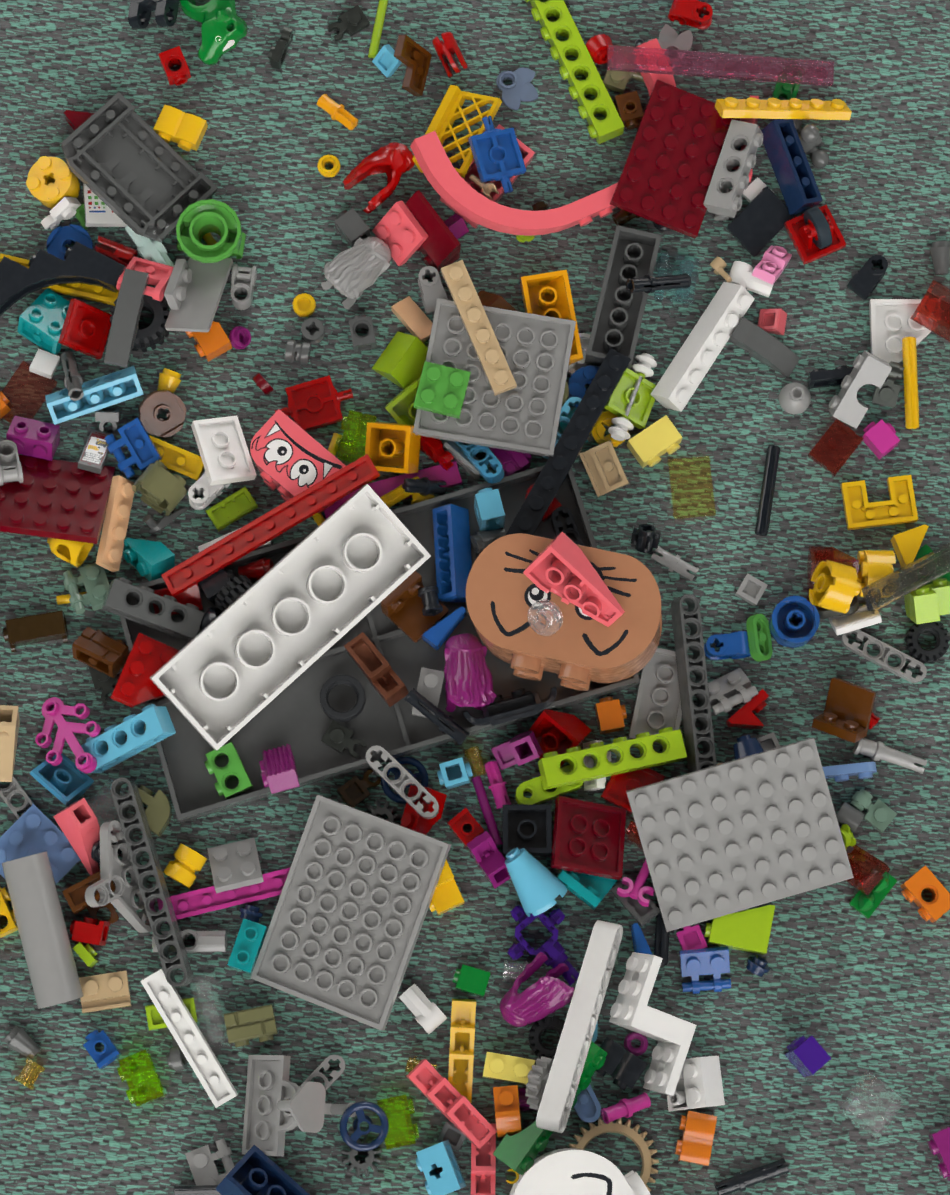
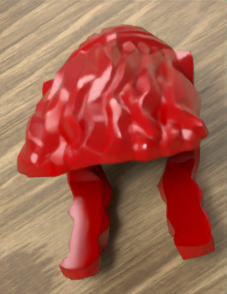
(391, 159)

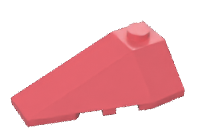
(570, 575)

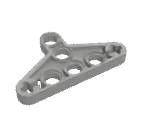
(115, 870)

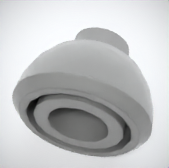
(794, 398)

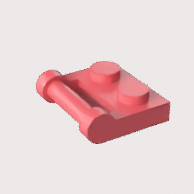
(158, 276)

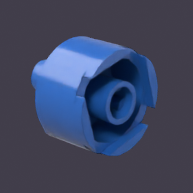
(802, 612)

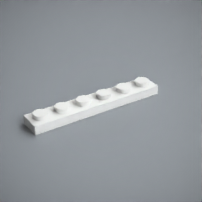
(189, 1038)

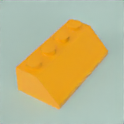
(551, 296)

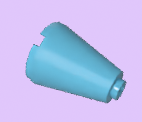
(533, 882)

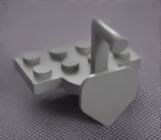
(280, 1105)

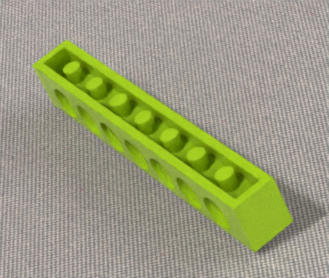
(574, 45)

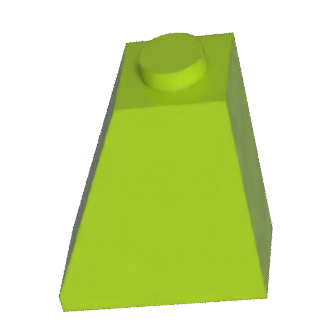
(742, 930)

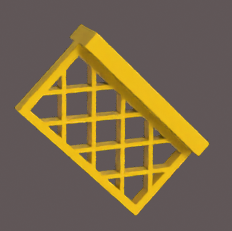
(451, 110)

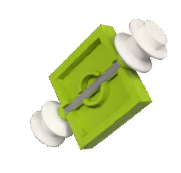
(632, 398)

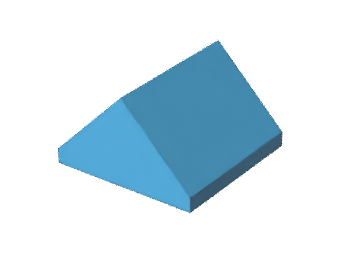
(62, 781)

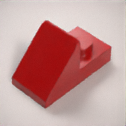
(745, 717)

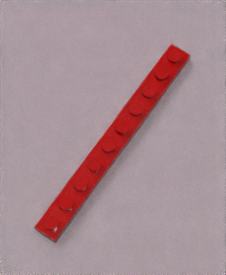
(270, 525)

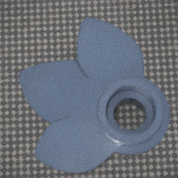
(519, 90)

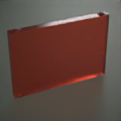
(26, 392)

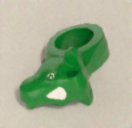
(219, 29)

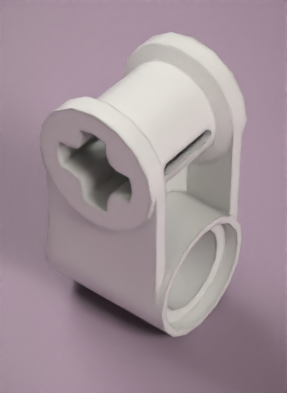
(209, 492)

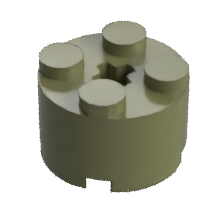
(160, 488)

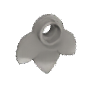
(671, 40)

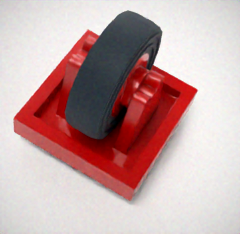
(815, 234)

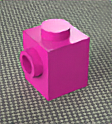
(880, 438)

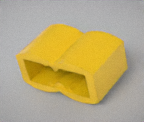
(180, 128)

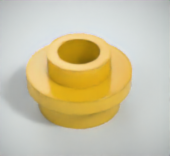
(325, 160)

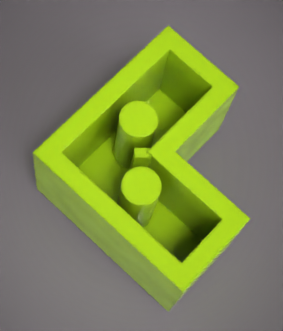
(928, 602)

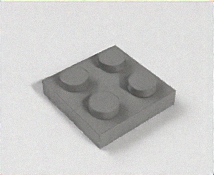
(235, 865)

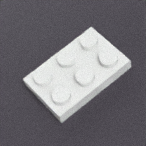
(223, 450)

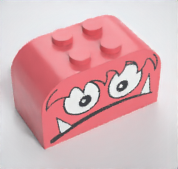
(290, 457)

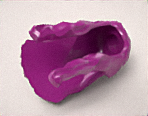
(467, 673)
(540, 998)

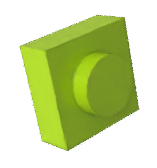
(86, 953)

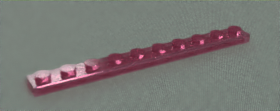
(720, 65)

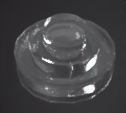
(545, 617)

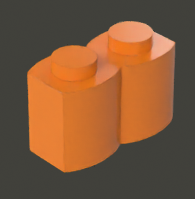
(696, 1138)

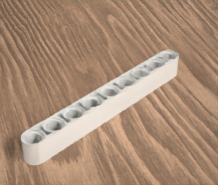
(579, 1026)

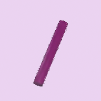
(486, 810)

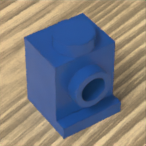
(109, 1053)

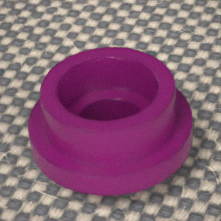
(240, 337)
(643, 1043)

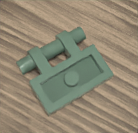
(95, 583)

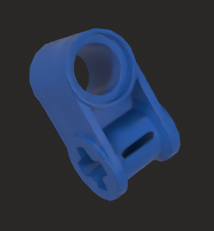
(731, 645)

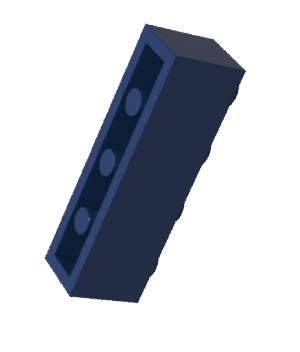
(791, 166)

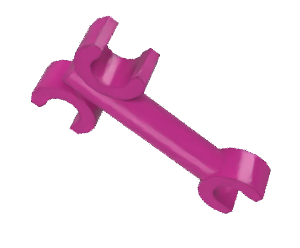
(637, 890)

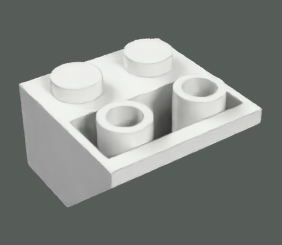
(698, 1085)

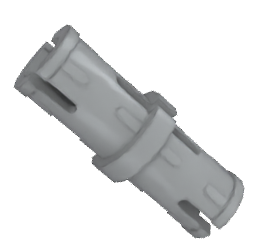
(674, 563)

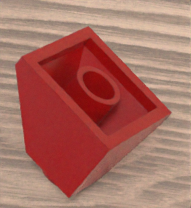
(559, 732)

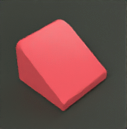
(772, 320)

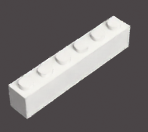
(702, 346)

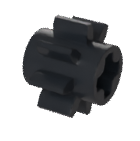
(645, 538)

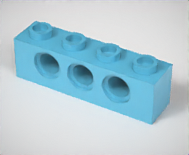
(97, 395)
(157, 729)

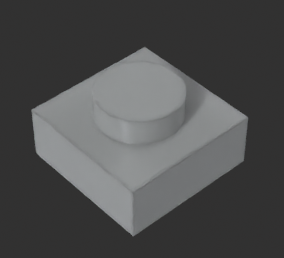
(751, 590)

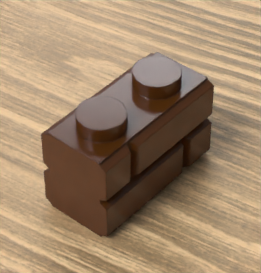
(100, 651)

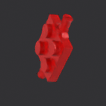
(315, 403)

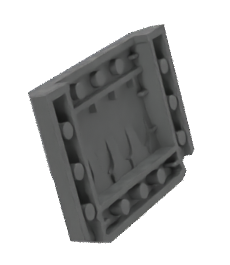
(134, 169)

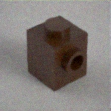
(629, 109)

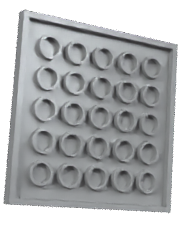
(519, 418)

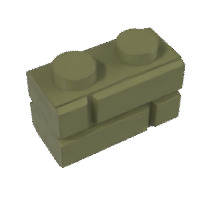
(251, 1025)

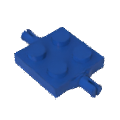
(497, 154)

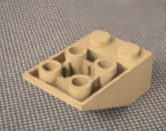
(8, 740)

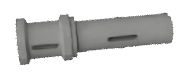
(879, 751)

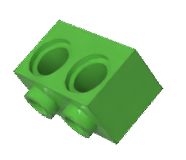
(233, 769)

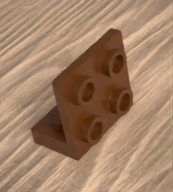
(405, 608)
(846, 711)

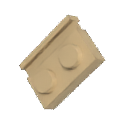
(604, 468)
(105, 991)

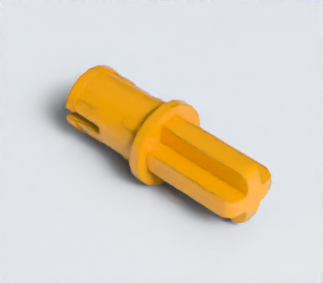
(337, 112)

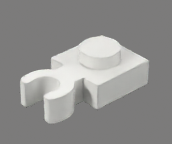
(62, 211)

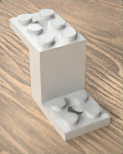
(633, 1014)

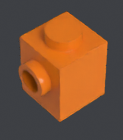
(610, 715)

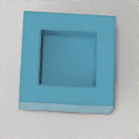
(386, 61)

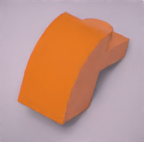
(507, 1110)

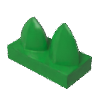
(868, 903)

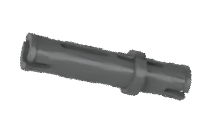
(72, 380)

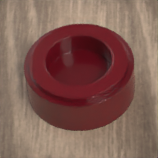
(262, 384)

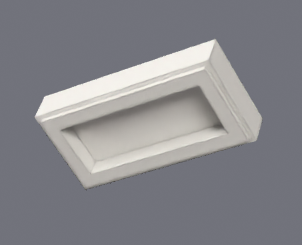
(855, 621)

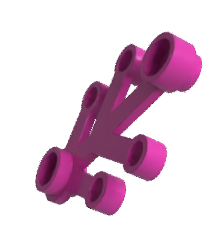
(66, 732)

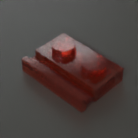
(835, 447)
(866, 870)

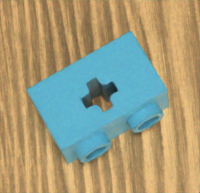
(489, 509)
(440, 1156)

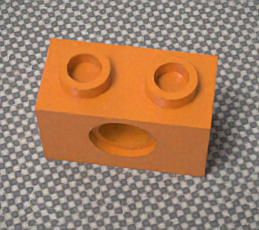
(926, 880)

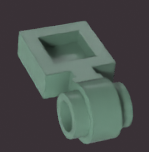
(877, 814)

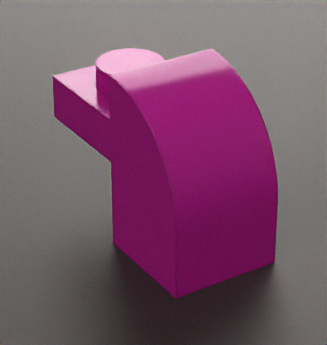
(517, 750)
(489, 859)

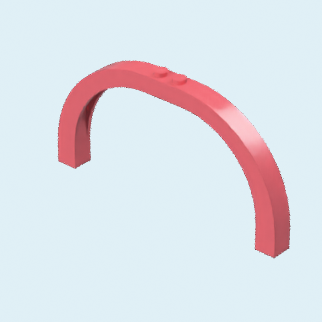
(504, 219)

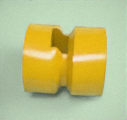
(185, 865)

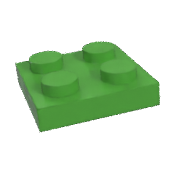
(442, 389)

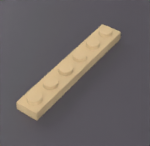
(478, 327)

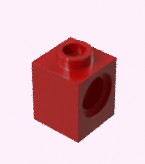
(174, 57)

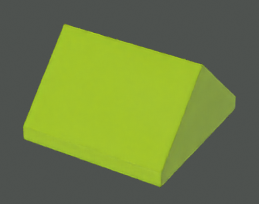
(402, 360)

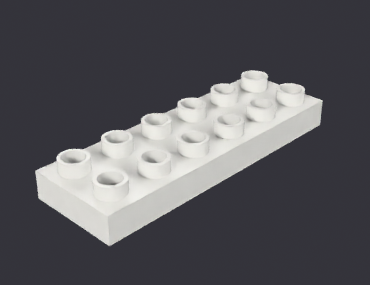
(290, 617)

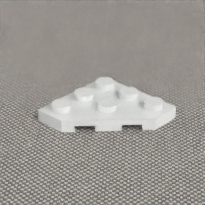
(890, 324)

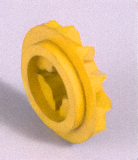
(599, 431)

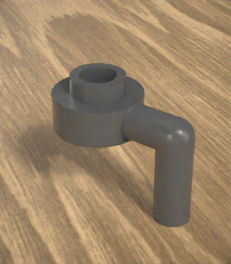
(176, 1058)

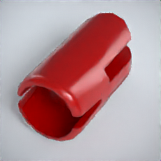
(448, 49)
(115, 250)

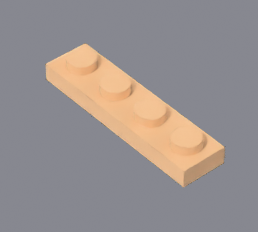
(115, 524)

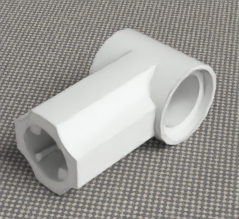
(742, 274)
(425, 1012)

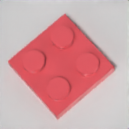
(400, 232)

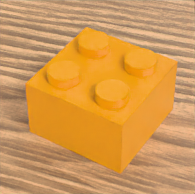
(393, 447)

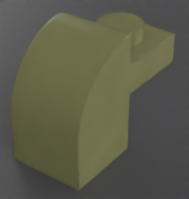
(158, 810)

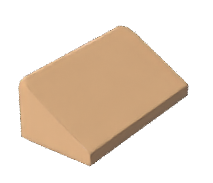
(413, 318)

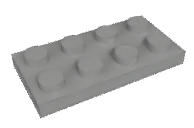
(657, 696)

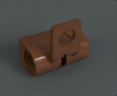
(76, 898)

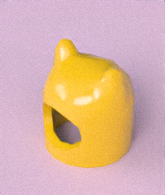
(70, 551)

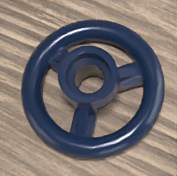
(421, 775)
(361, 1117)

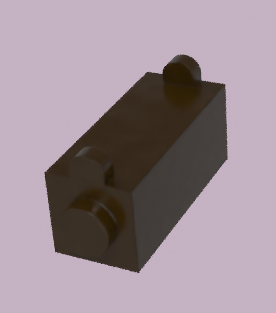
(35, 629)

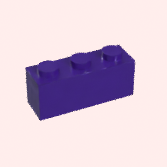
(807, 1055)

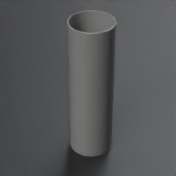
(42, 930)

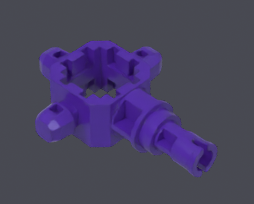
(552, 948)

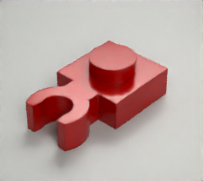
(434, 450)

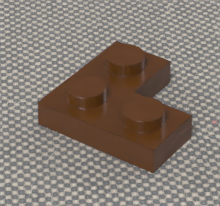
(417, 63)

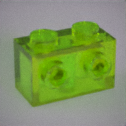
(141, 1078)

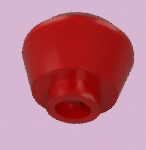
(597, 47)

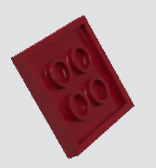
(588, 838)

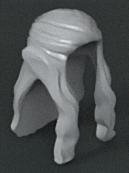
(357, 268)

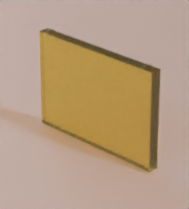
(691, 487)

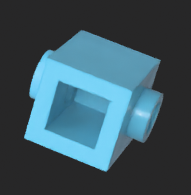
(454, 773)

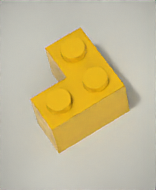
(446, 893)

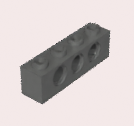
(116, 603)

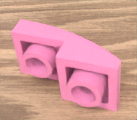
(772, 264)

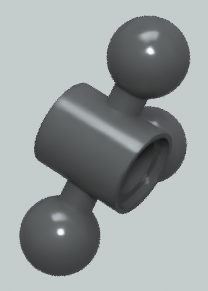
(810, 139)

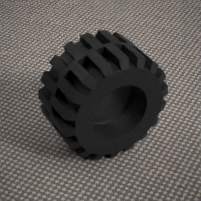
(156, 331)

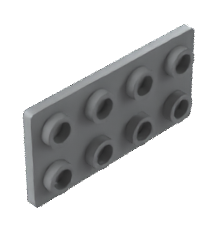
(195, 294)

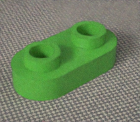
(759, 637)

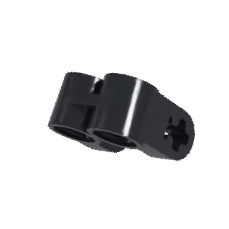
(140, 12)

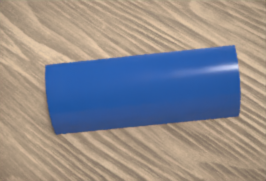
(452, 551)

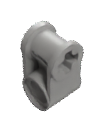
(243, 282)
(430, 290)
(9, 463)

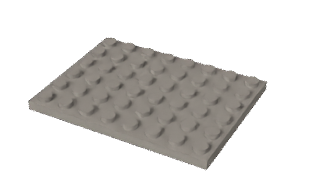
(740, 834)
(350, 912)

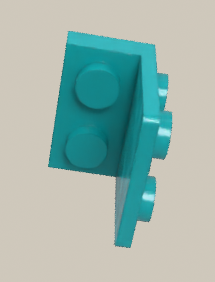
(44, 321)
(586, 887)

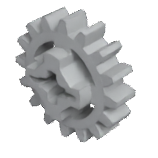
(537, 1081)

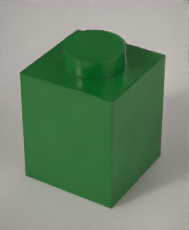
(471, 980)

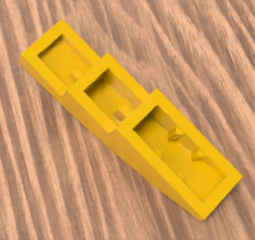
(462, 1046)

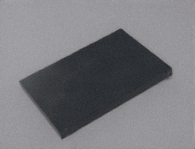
(759, 221)

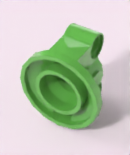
(205, 218)

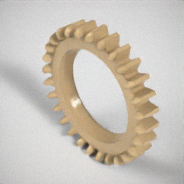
(632, 1134)

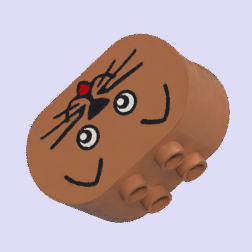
(583, 647)

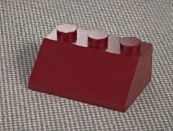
(441, 246)

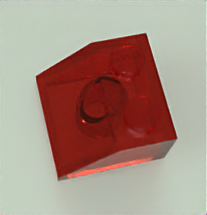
(934, 310)

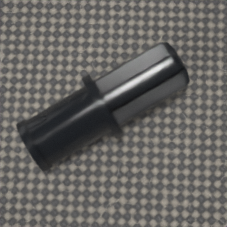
(424, 486)

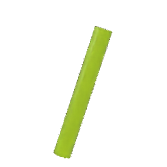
(377, 30)

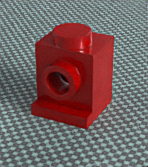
(456, 825)
(90, 931)

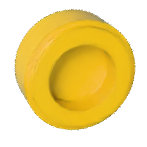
(304, 305)

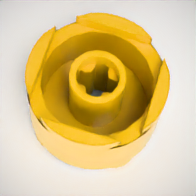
(49, 171)
(874, 566)
(834, 586)

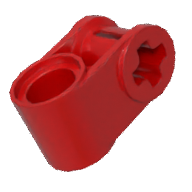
(689, 13)

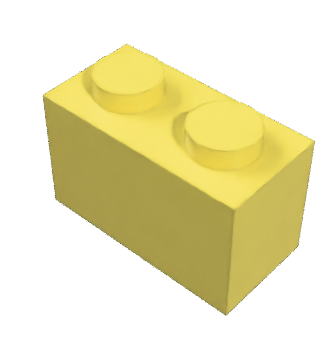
(655, 442)
(507, 1068)

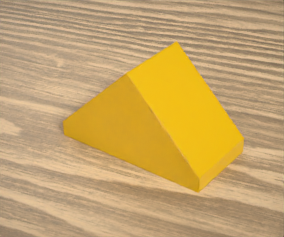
(908, 543)

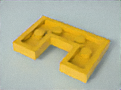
(897, 510)

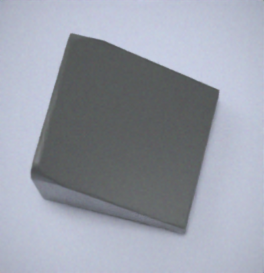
(453, 1134)

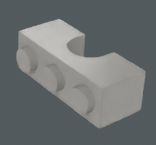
(866, 370)

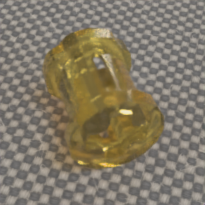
(29, 1073)

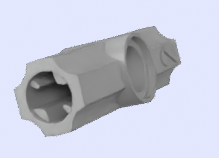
(205, 941)

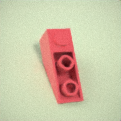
(81, 830)

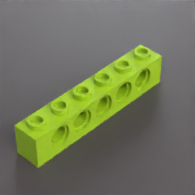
(554, 777)

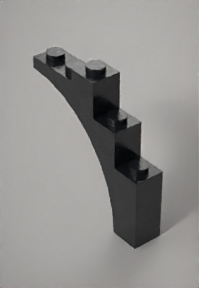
(47, 270)

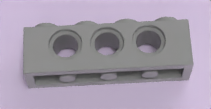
(738, 134)

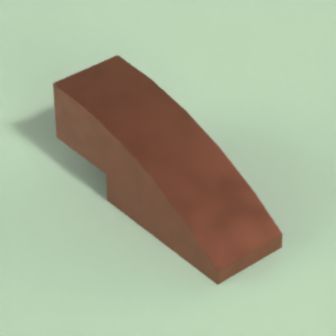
(376, 669)

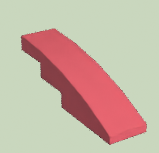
(451, 1103)
(483, 1167)

